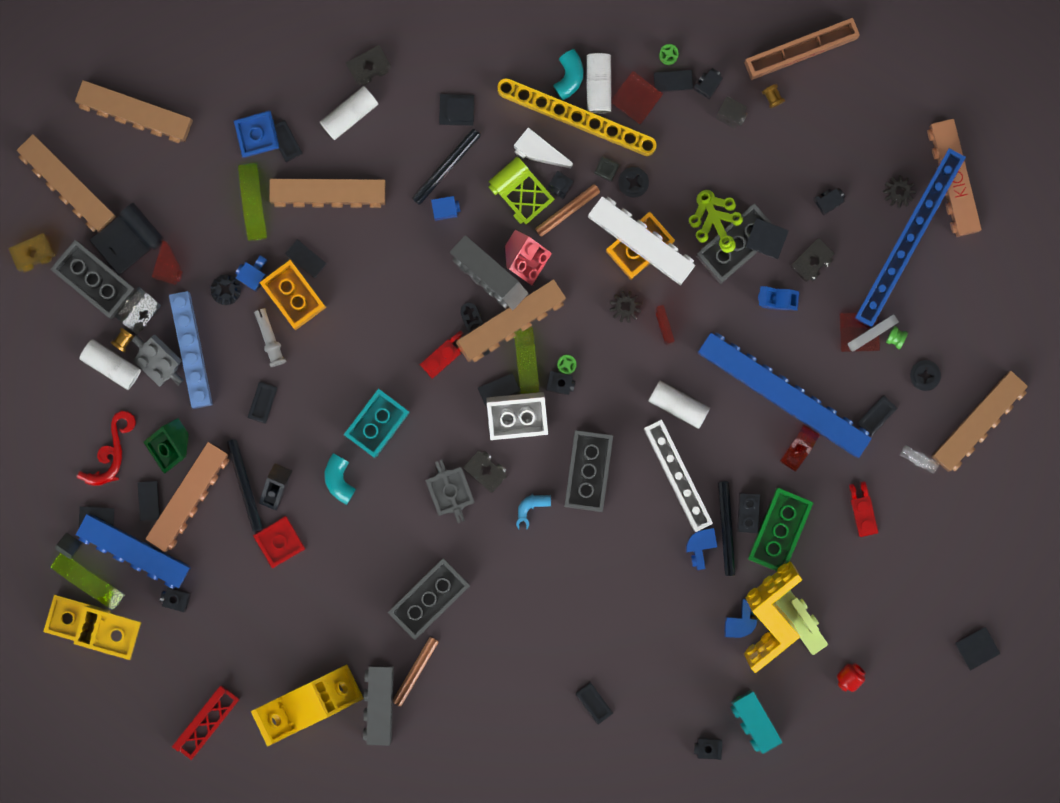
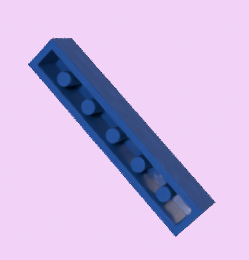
(133, 551)

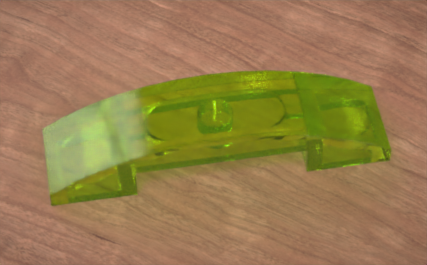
(252, 201)
(526, 361)
(87, 581)

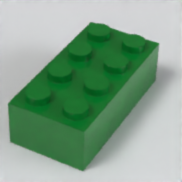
(780, 529)

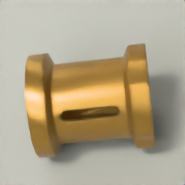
(773, 96)
(122, 340)

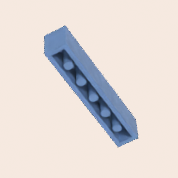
(190, 350)

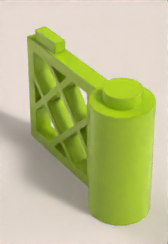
(511, 177)

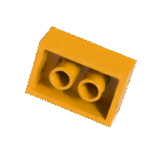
(630, 261)
(292, 295)

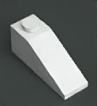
(537, 149)

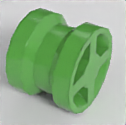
(670, 51)
(896, 337)
(568, 362)

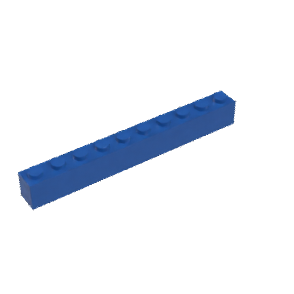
(910, 237)
(784, 395)

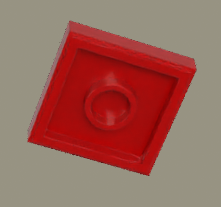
(279, 542)

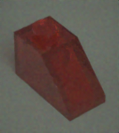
(167, 266)
(799, 448)

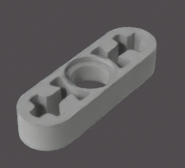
(873, 332)

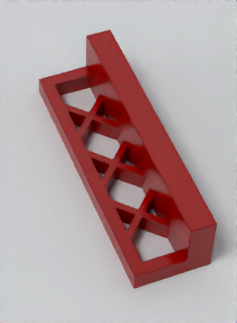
(197, 721)

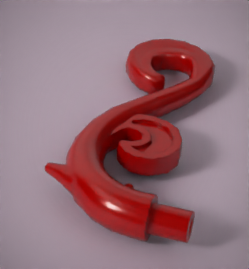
(100, 479)

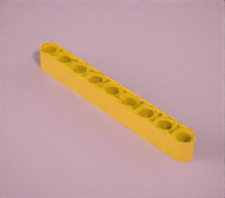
(570, 109)

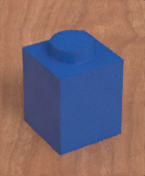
(445, 208)

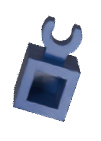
(250, 274)

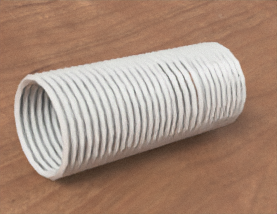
(598, 87)
(344, 117)
(105, 361)
(679, 404)

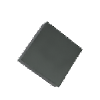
(606, 168)
(68, 546)

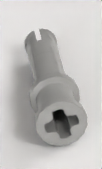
(272, 347)

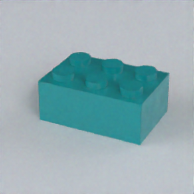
(376, 423)
(755, 722)

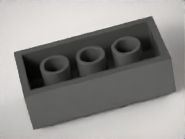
(724, 264)
(488, 273)
(93, 279)
(588, 471)
(429, 599)
(380, 705)

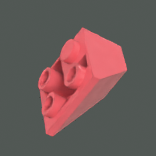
(525, 257)

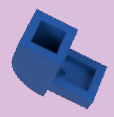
(778, 298)
(699, 541)
(740, 626)

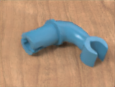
(531, 502)

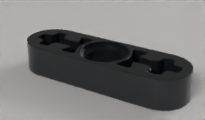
(466, 318)

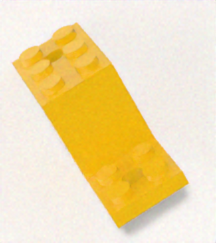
(763, 605)
(92, 627)
(307, 705)

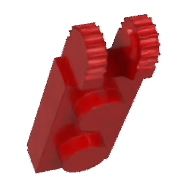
(442, 356)
(863, 511)

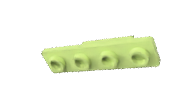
(803, 622)

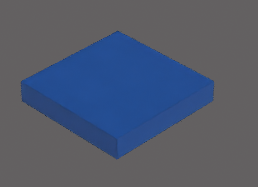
(256, 134)

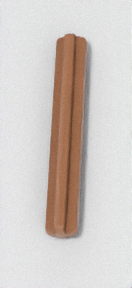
(567, 210)
(415, 671)

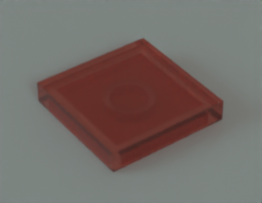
(636, 97)
(664, 325)
(852, 328)

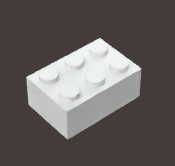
(517, 416)

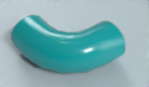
(573, 75)
(335, 480)

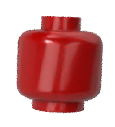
(851, 677)

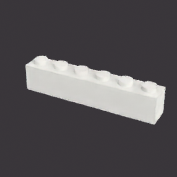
(641, 240)
(678, 476)

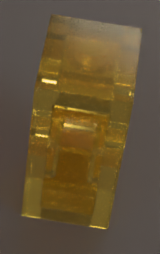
(38, 244)

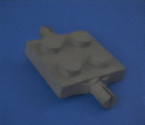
(157, 360)
(450, 491)

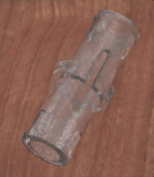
(919, 459)

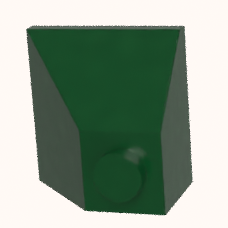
(168, 445)

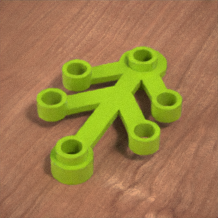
(714, 218)

